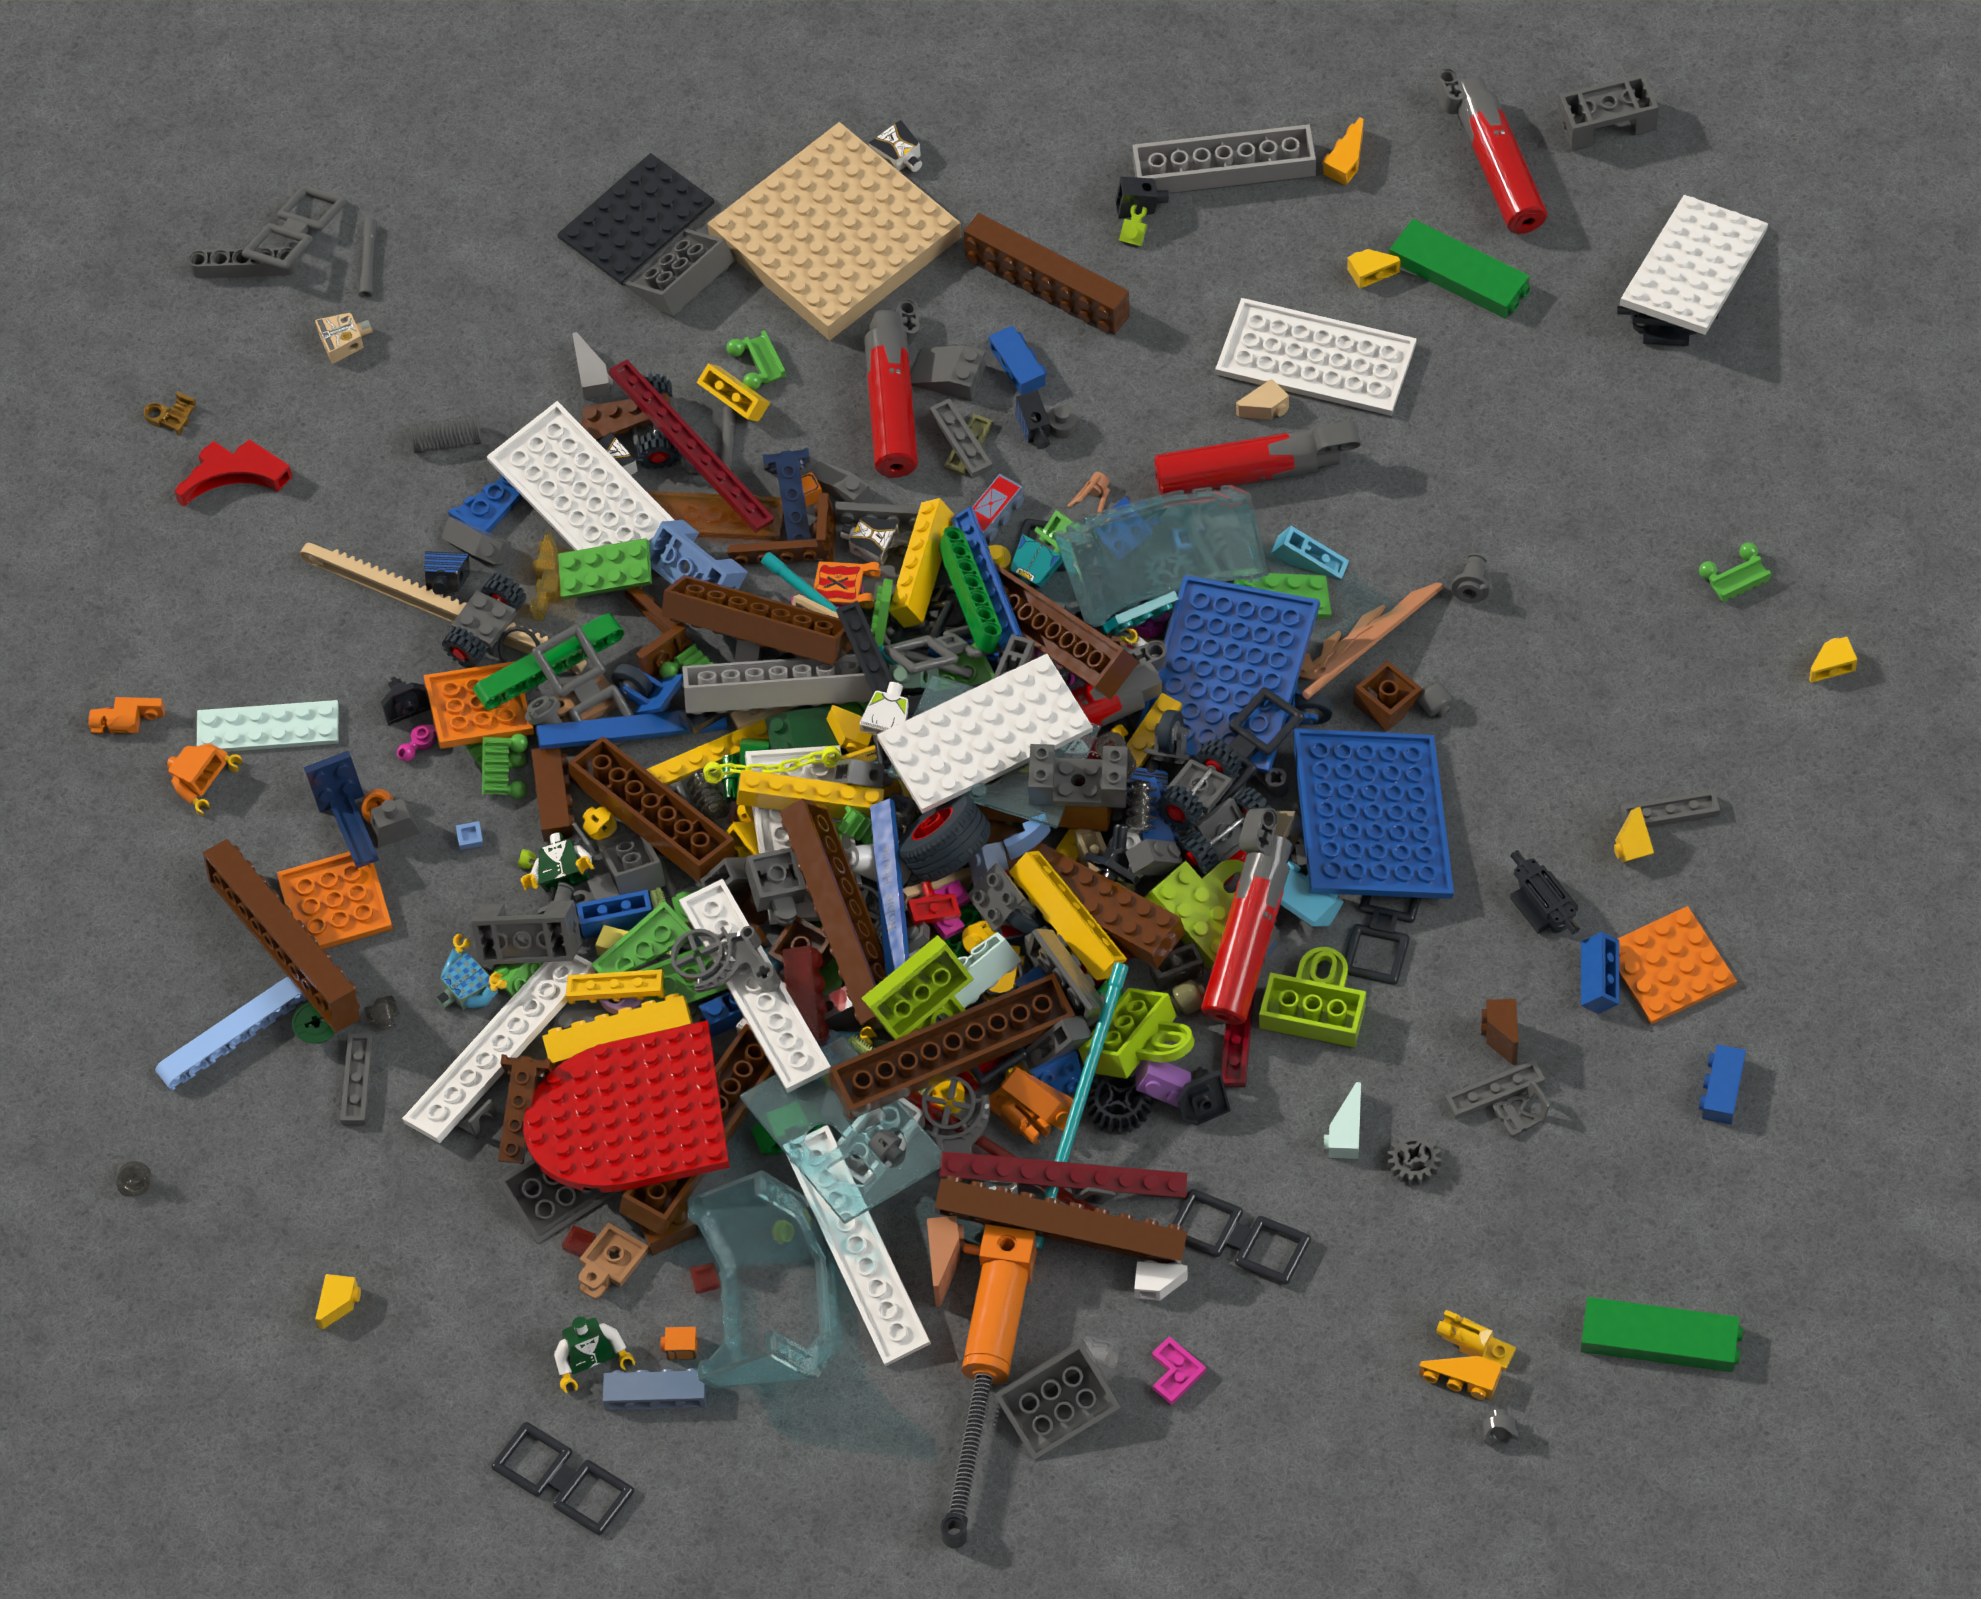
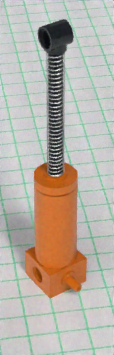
(1006, 1268)

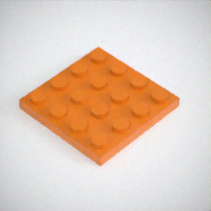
(462, 717)
(336, 899)
(1671, 965)

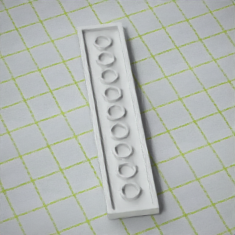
(769, 1014)
(505, 1034)
(865, 1265)

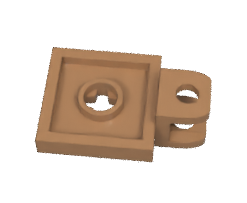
(570, 701)
(601, 1269)

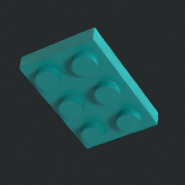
(1138, 615)

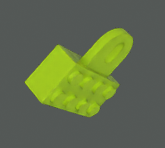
(1199, 903)
(919, 990)
(1314, 1005)
(1137, 1031)

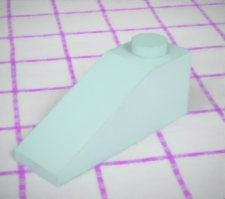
(1344, 1129)

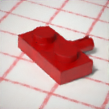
(933, 906)

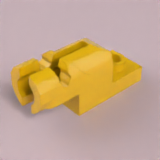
(1474, 1339)

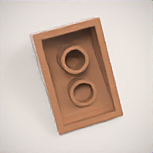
(945, 1245)

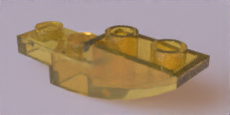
(547, 577)

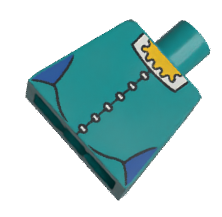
(1034, 562)

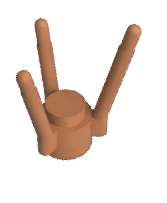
(1095, 486)

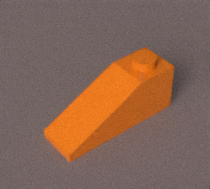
(1039, 1097)

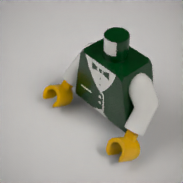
(559, 863)
(586, 1346)

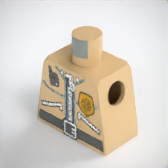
(341, 335)

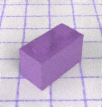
(1161, 1080)

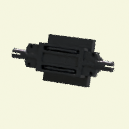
(1657, 330)
(1542, 897)

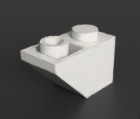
(1157, 1279)

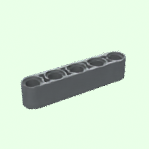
(231, 263)

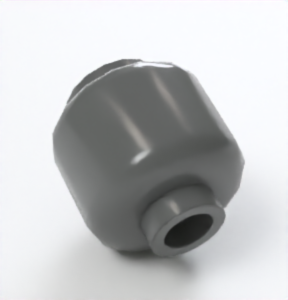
(1435, 699)

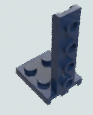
(788, 466)
(336, 788)

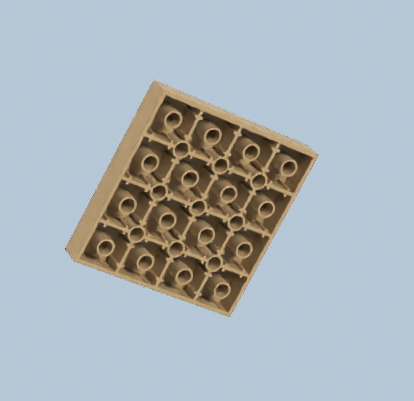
(835, 230)

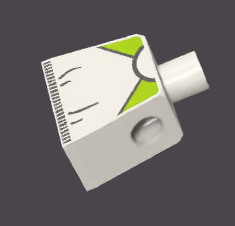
(885, 710)

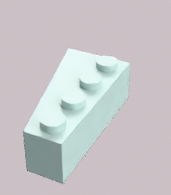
(986, 965)

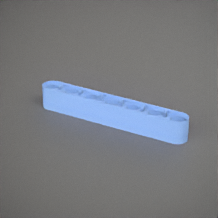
(229, 1032)

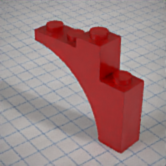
(221, 467)

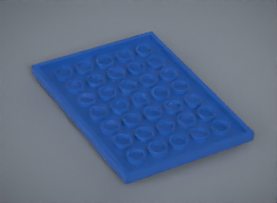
(1226, 648)
(1372, 814)

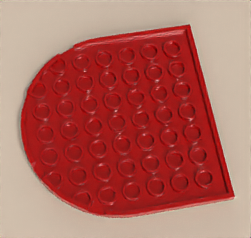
(630, 1113)

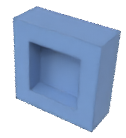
(469, 835)

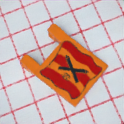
(842, 582)

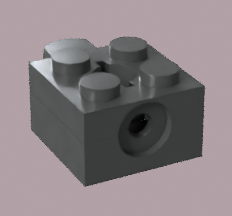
(776, 883)

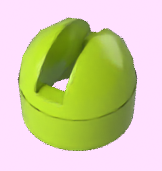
(524, 859)

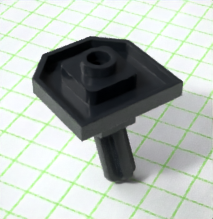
(404, 700)
(1114, 860)
(1203, 1097)

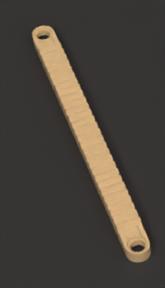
(408, 593)

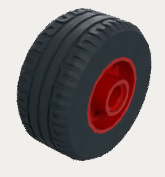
(944, 839)

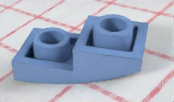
(1021, 843)

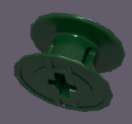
(308, 1015)

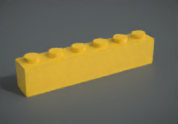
(920, 564)
(781, 791)
(1066, 915)
(627, 1023)

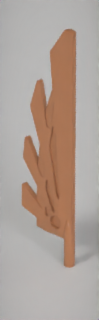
(1365, 634)

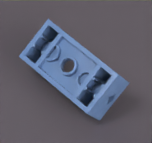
(675, 545)

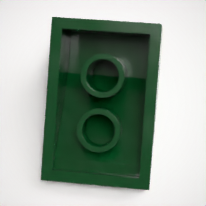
(801, 729)

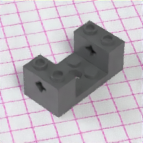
(1584, 109)
(1052, 778)
(550, 935)

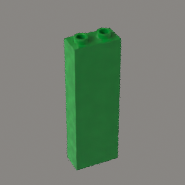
(1460, 269)
(1661, 1334)

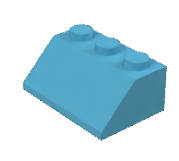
(1313, 908)

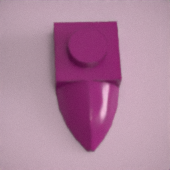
(1152, 627)

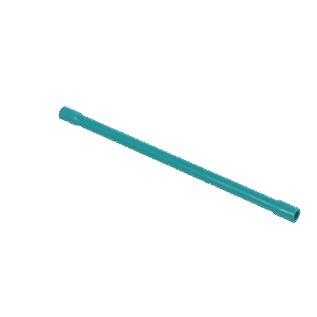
(805, 589)
(1115, 985)

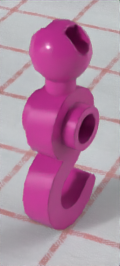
(422, 738)

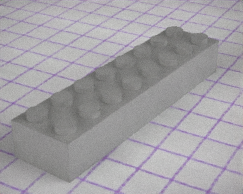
(1227, 159)
(773, 684)

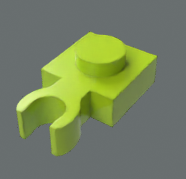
(1133, 230)

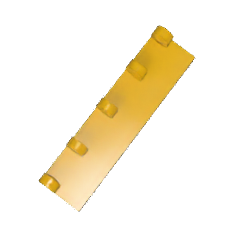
(615, 985)

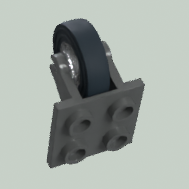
(1170, 738)
(1003, 903)

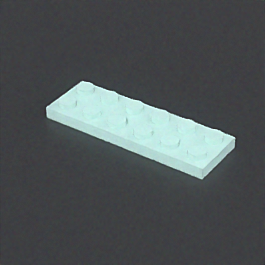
(269, 726)

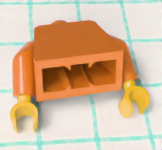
(196, 770)

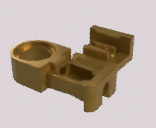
(176, 416)

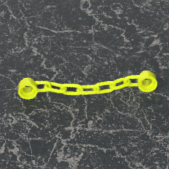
(717, 775)

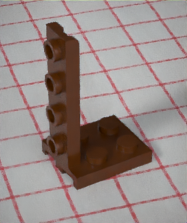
(796, 550)
(668, 644)
(523, 1076)

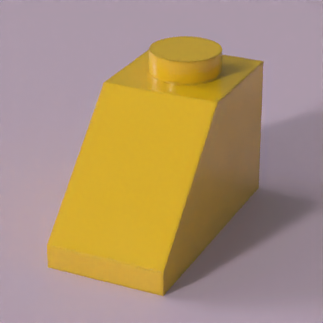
(1372, 266)
(1833, 660)
(847, 729)
(1633, 838)
(336, 1299)

